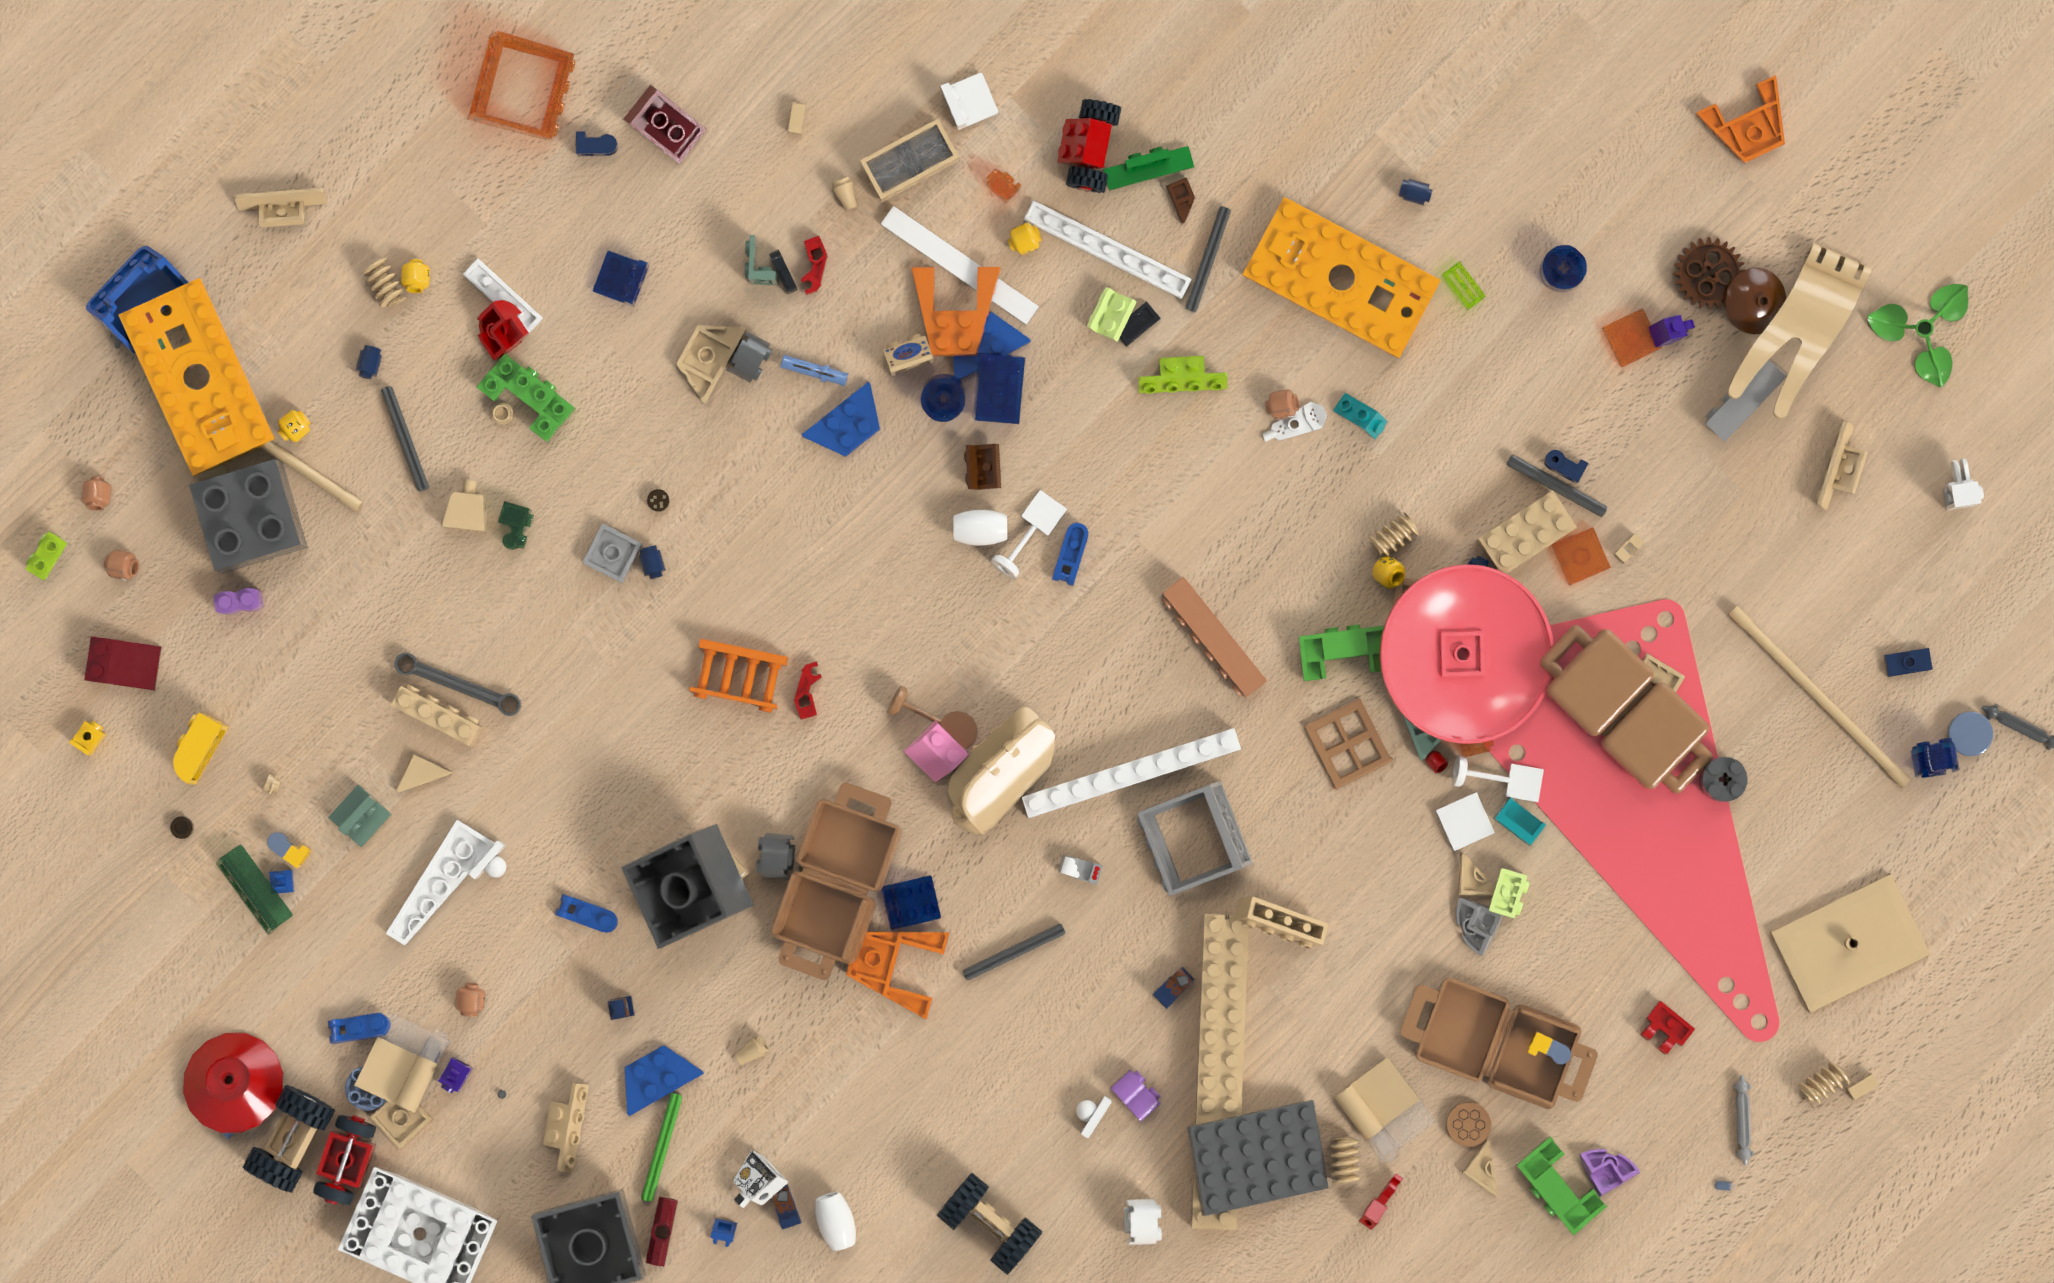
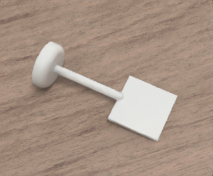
(1043, 515)
(1522, 782)

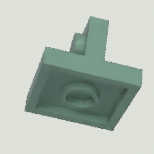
(359, 815)

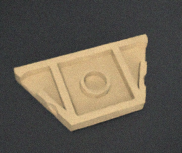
(708, 356)

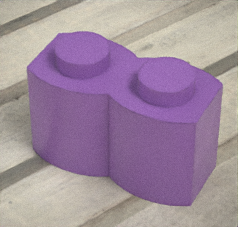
(232, 603)
(1136, 1094)

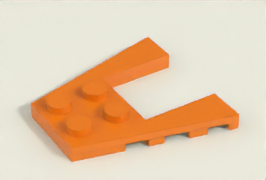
(955, 331)
(878, 959)

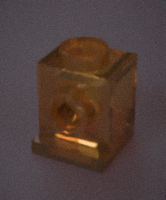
(1002, 185)
(1470, 749)

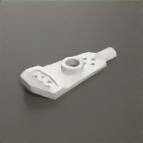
(1304, 420)

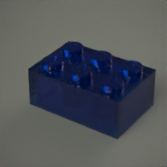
(998, 388)

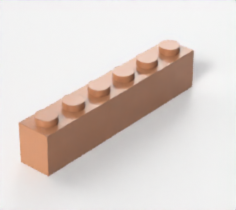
(1214, 637)

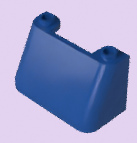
(135, 282)

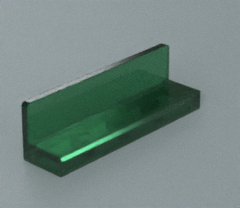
(254, 889)

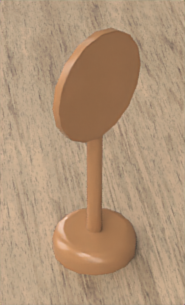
(957, 723)

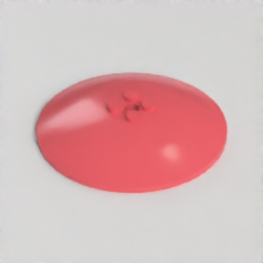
(1504, 644)

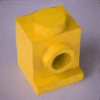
(97, 735)

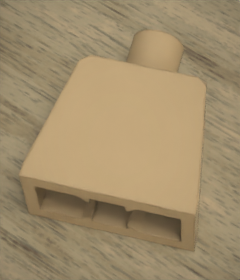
(466, 510)

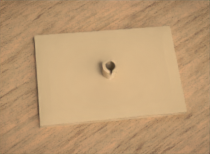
(1819, 947)

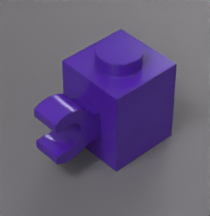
(1670, 330)
(455, 1075)

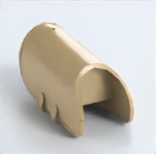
(1000, 770)

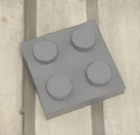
(612, 553)

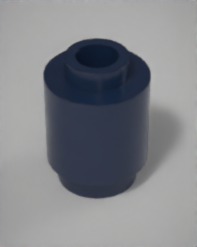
(1415, 191)
(368, 362)
(652, 562)

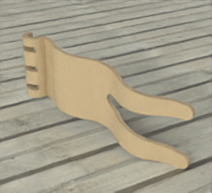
(1810, 313)

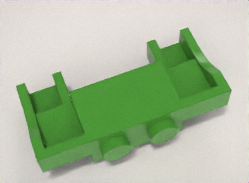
(532, 391)
(1339, 645)
(1555, 1192)

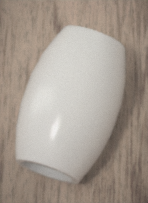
(980, 527)
(835, 1221)

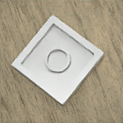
(1465, 821)

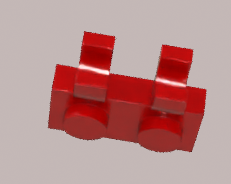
(1670, 1024)

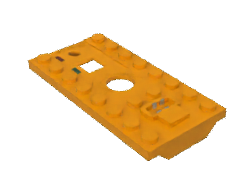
(1297, 262)
(211, 422)

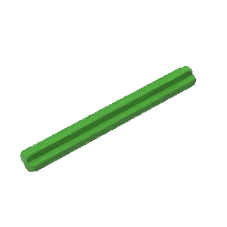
(661, 1147)

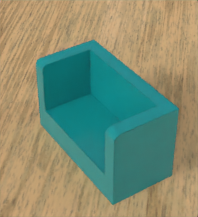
(1519, 821)

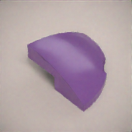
(1607, 1170)

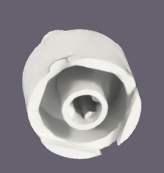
(1142, 1221)

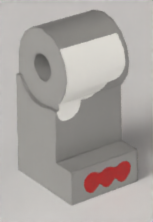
(1080, 869)

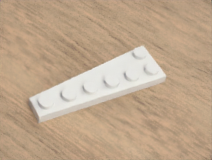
(447, 869)

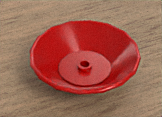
(250, 1095)

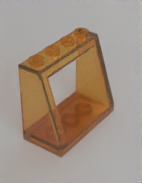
(487, 75)

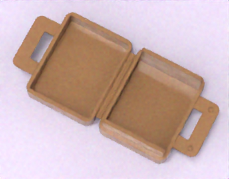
(1612, 695)
(828, 900)
(1478, 1036)

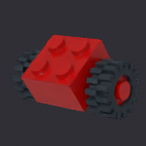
(1086, 144)

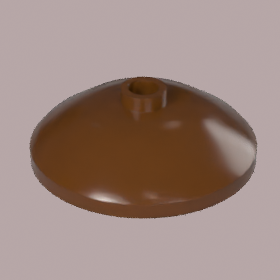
(1744, 296)

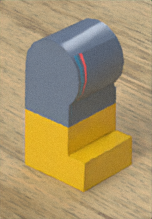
(288, 851)
(1558, 1052)

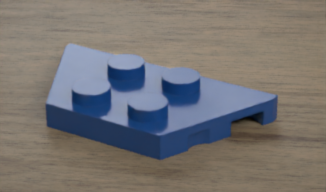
(997, 338)
(847, 424)
(656, 1077)

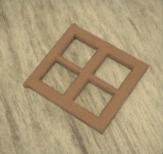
(1348, 743)

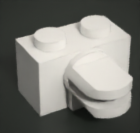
(1963, 490)

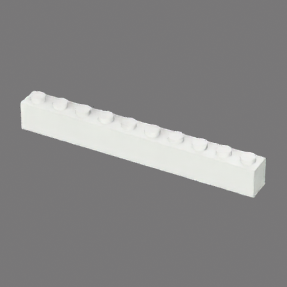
(1131, 773)

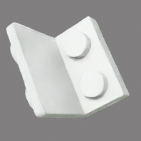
(969, 100)

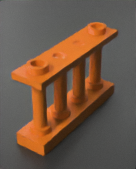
(731, 654)

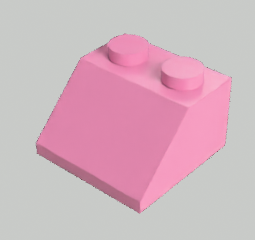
(936, 751)

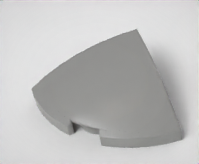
(1477, 924)

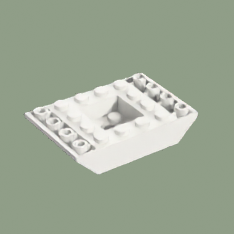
(385, 1227)

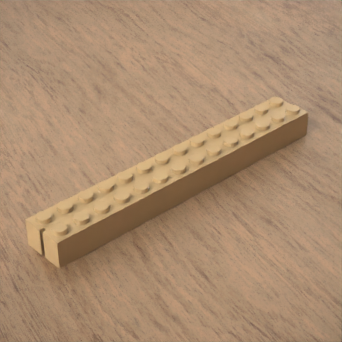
(1220, 1037)

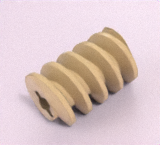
(383, 284)
(1394, 535)
(1823, 1083)
(1345, 1160)

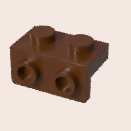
(983, 467)

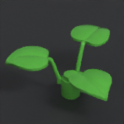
(1891, 320)

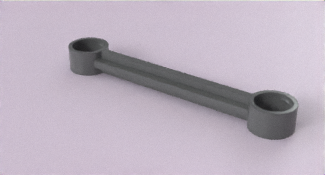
(457, 684)

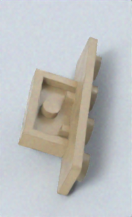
(281, 207)
(1844, 467)
(565, 1125)

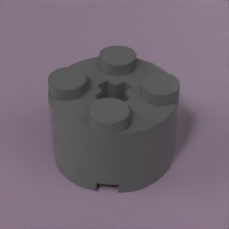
(749, 357)
(1736, 782)
(776, 856)

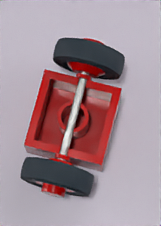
(345, 1159)

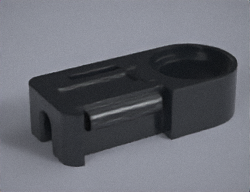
(783, 271)

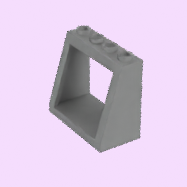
(1226, 826)

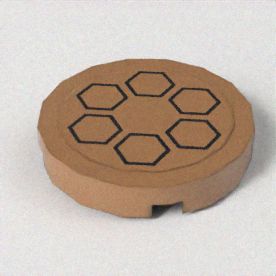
(1468, 1124)

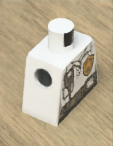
(757, 1180)

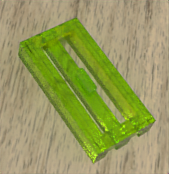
(1478, 290)

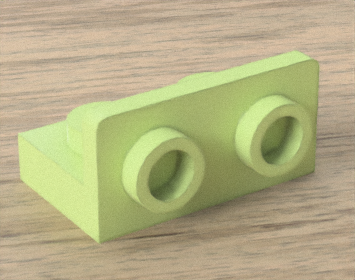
(1111, 314)
(1508, 893)

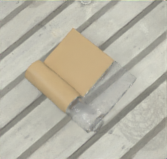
(402, 1063)
(1384, 1109)

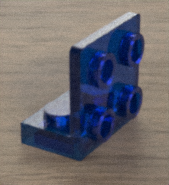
(621, 278)
(911, 902)

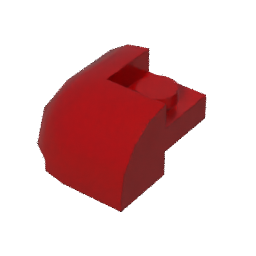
(501, 328)

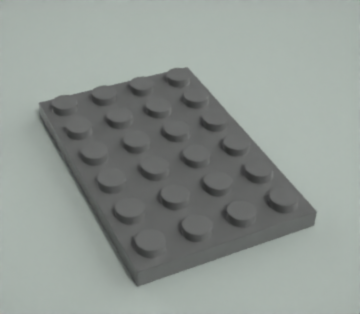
(1257, 1157)

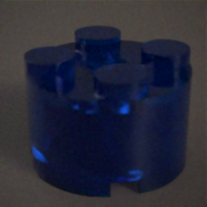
(1572, 259)
(932, 402)
(1935, 758)

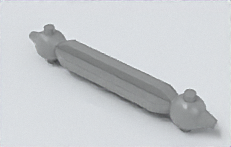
(1743, 1120)

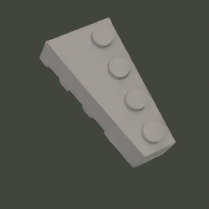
(1734, 412)

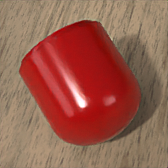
(1436, 762)

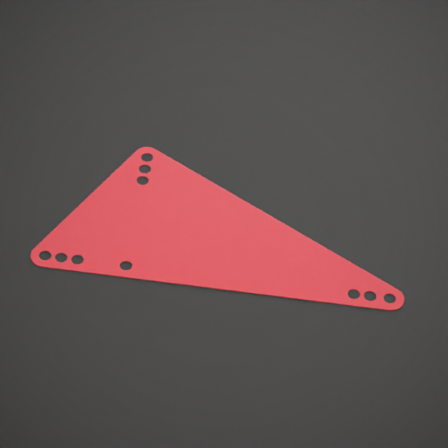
(1657, 849)

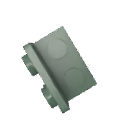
(763, 275)

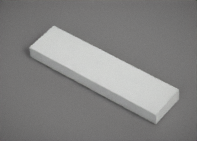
(497, 290)

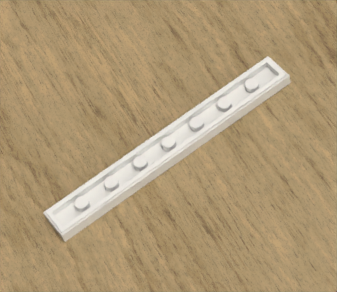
(1107, 250)
(956, 263)

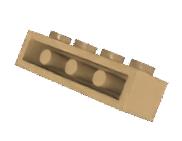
(441, 718)
(1281, 921)

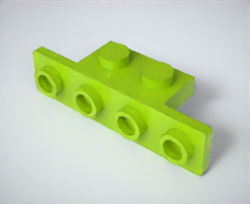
(1182, 375)

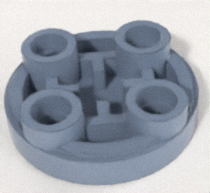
(1970, 733)
(358, 1097)

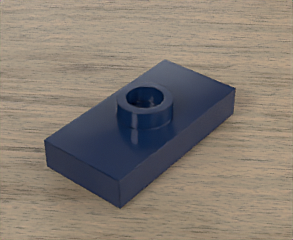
(1908, 662)

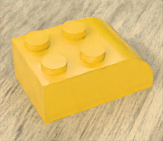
(197, 747)

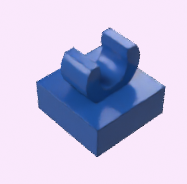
(282, 881)
(723, 1231)

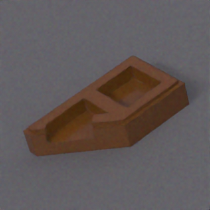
(1182, 197)

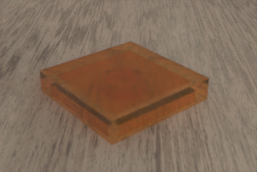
(1630, 338)
(1581, 556)

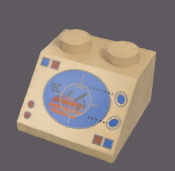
(908, 355)

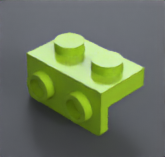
(46, 556)

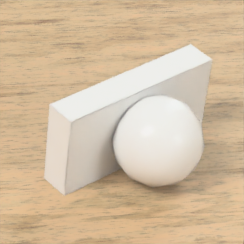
(490, 862)
(1092, 1114)

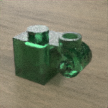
(518, 519)

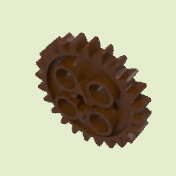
(1699, 256)

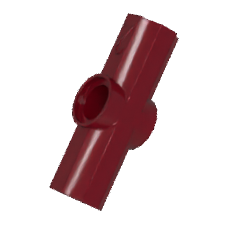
(658, 1245)

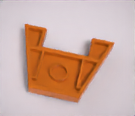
(1753, 132)

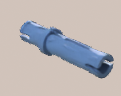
(839, 377)

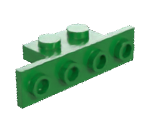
(1148, 166)

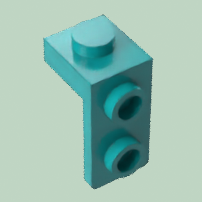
(1361, 415)

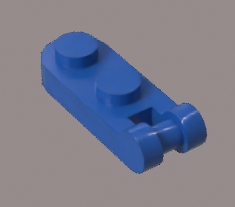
(1071, 553)
(587, 914)
(359, 1027)

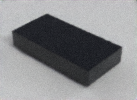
(1138, 323)

